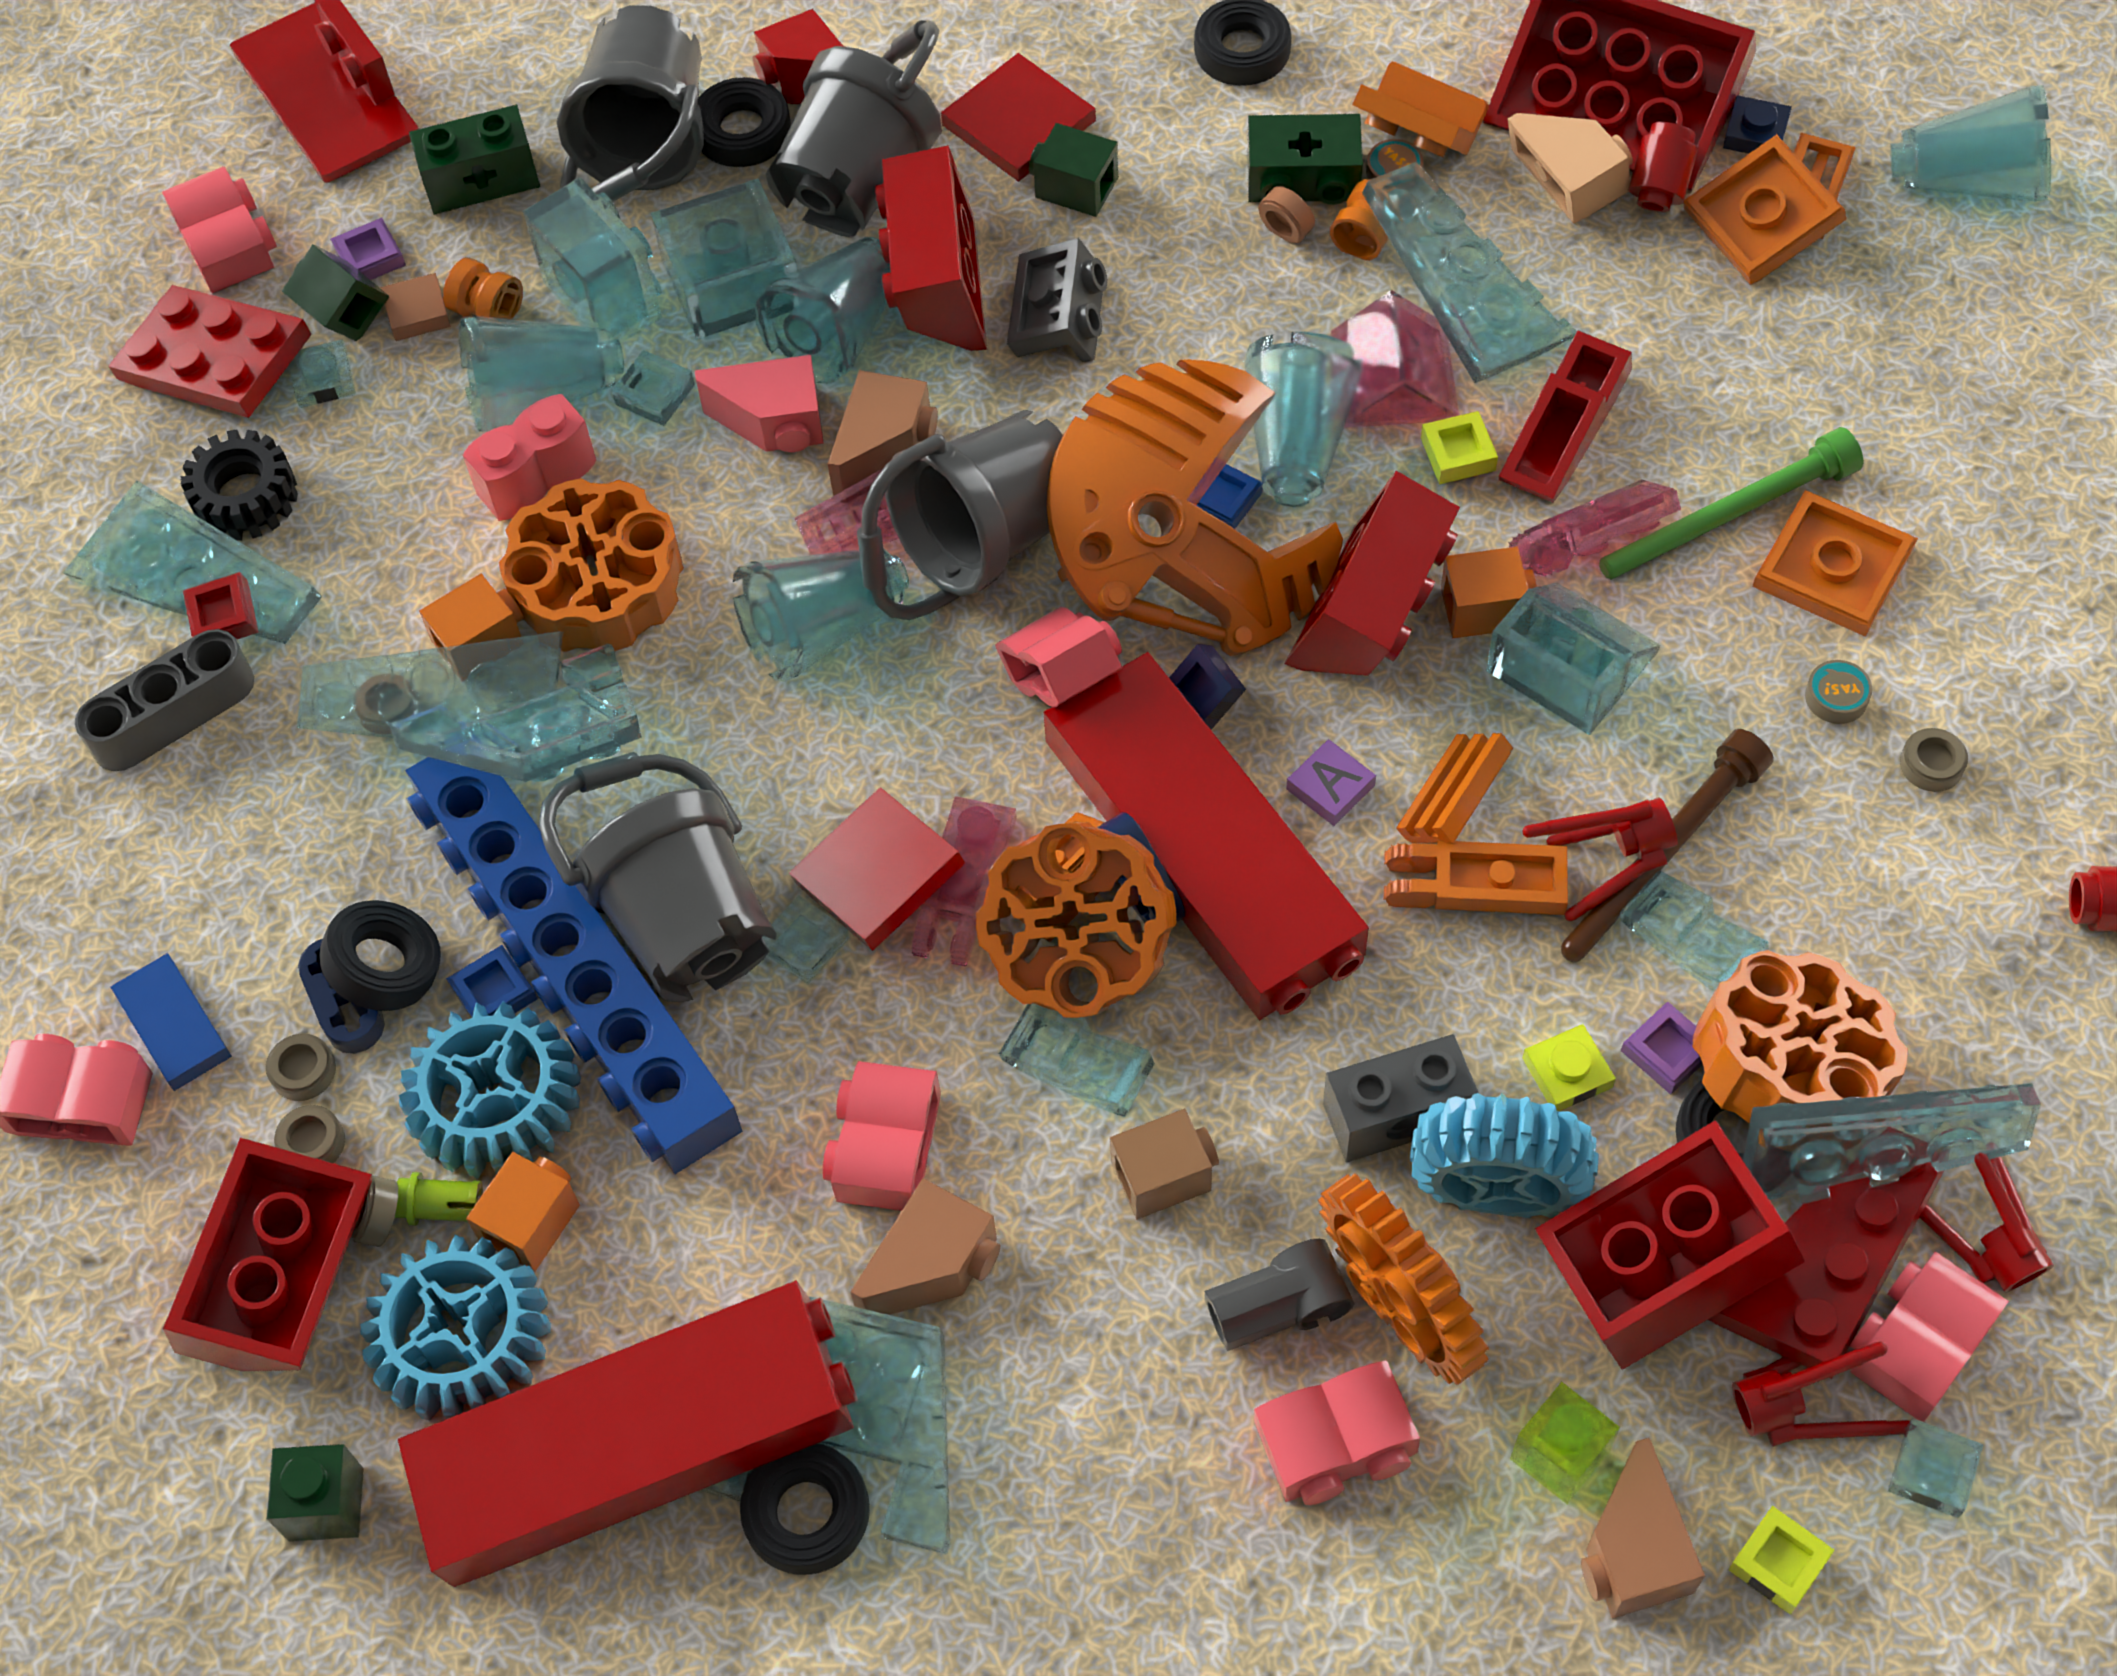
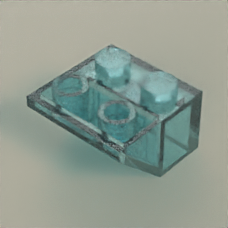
(1568, 654)

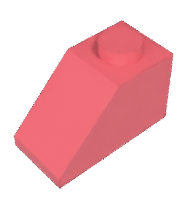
(765, 402)

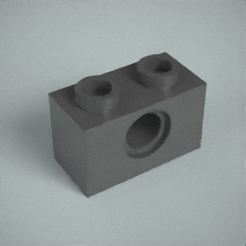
(1380, 1099)

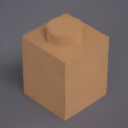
(1163, 1162)

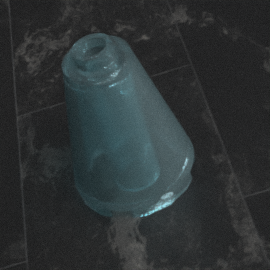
(1981, 150)
(826, 308)
(525, 361)
(1305, 419)
(808, 606)

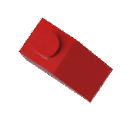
(789, 51)

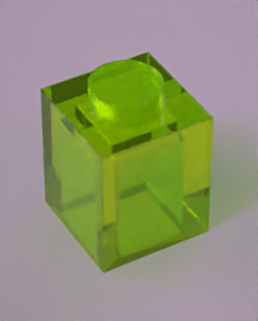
(1564, 1442)

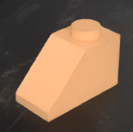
(1572, 161)

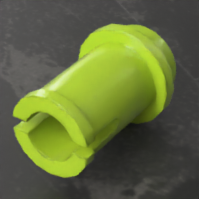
(435, 1199)

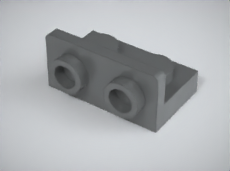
(1057, 300)

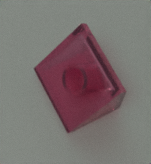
(1404, 364)

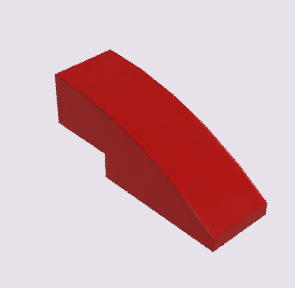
(1567, 416)

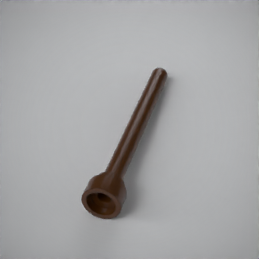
(1739, 761)

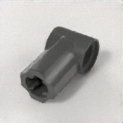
(1292, 1291)

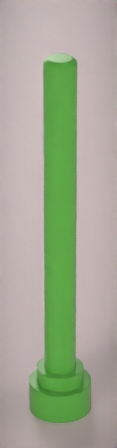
(1833, 456)

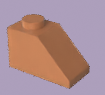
(879, 421)
(928, 1253)
(1641, 1543)

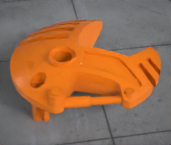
(1156, 455)

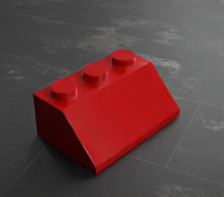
(931, 248)
(1377, 581)
(1670, 1245)
(266, 1259)

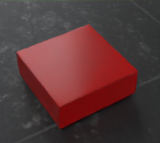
(221, 605)

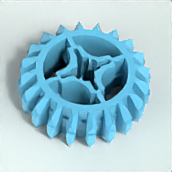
(503, 1046)
(1504, 1156)
(403, 1365)

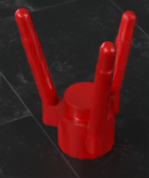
(1638, 829)
(2012, 1249)
(1773, 1397)

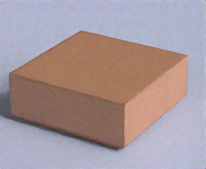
(416, 307)

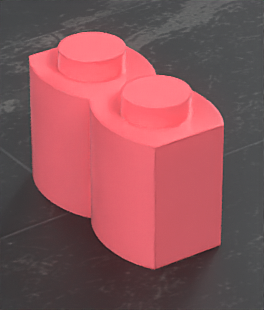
(219, 229)
(525, 459)
(1060, 655)
(73, 1091)
(884, 1135)
(1927, 1334)
(1337, 1433)

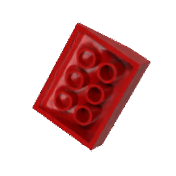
(1625, 69)

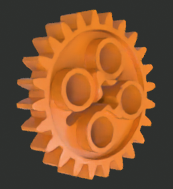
(1403, 1279)

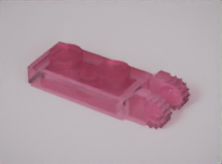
(1591, 525)
(980, 835)

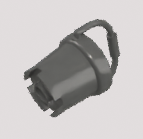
(635, 105)
(849, 121)
(960, 509)
(667, 876)

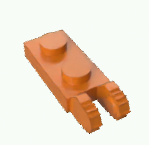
(1480, 877)

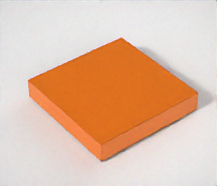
(1764, 210)
(1835, 563)

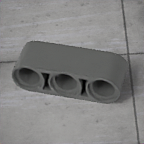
(164, 700)

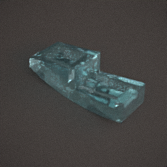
(1686, 930)
(1076, 1059)

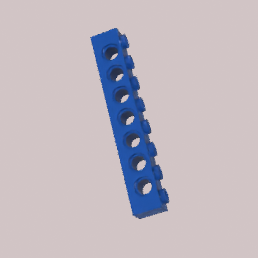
(700, 1112)

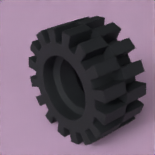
(233, 459)

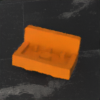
(1431, 109)

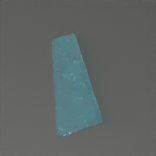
(1472, 293)
(158, 549)
(466, 679)
(1884, 1137)

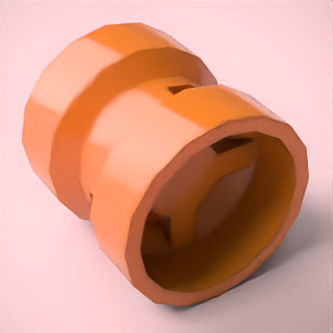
(1357, 227)
(476, 291)

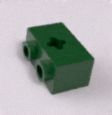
(1305, 153)
(474, 159)

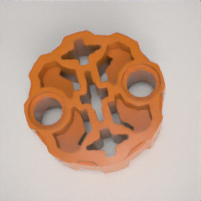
(615, 527)
(1047, 974)
(1796, 1035)

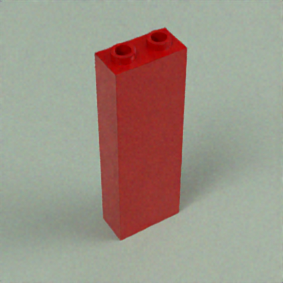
(1237, 866)
(626, 1433)

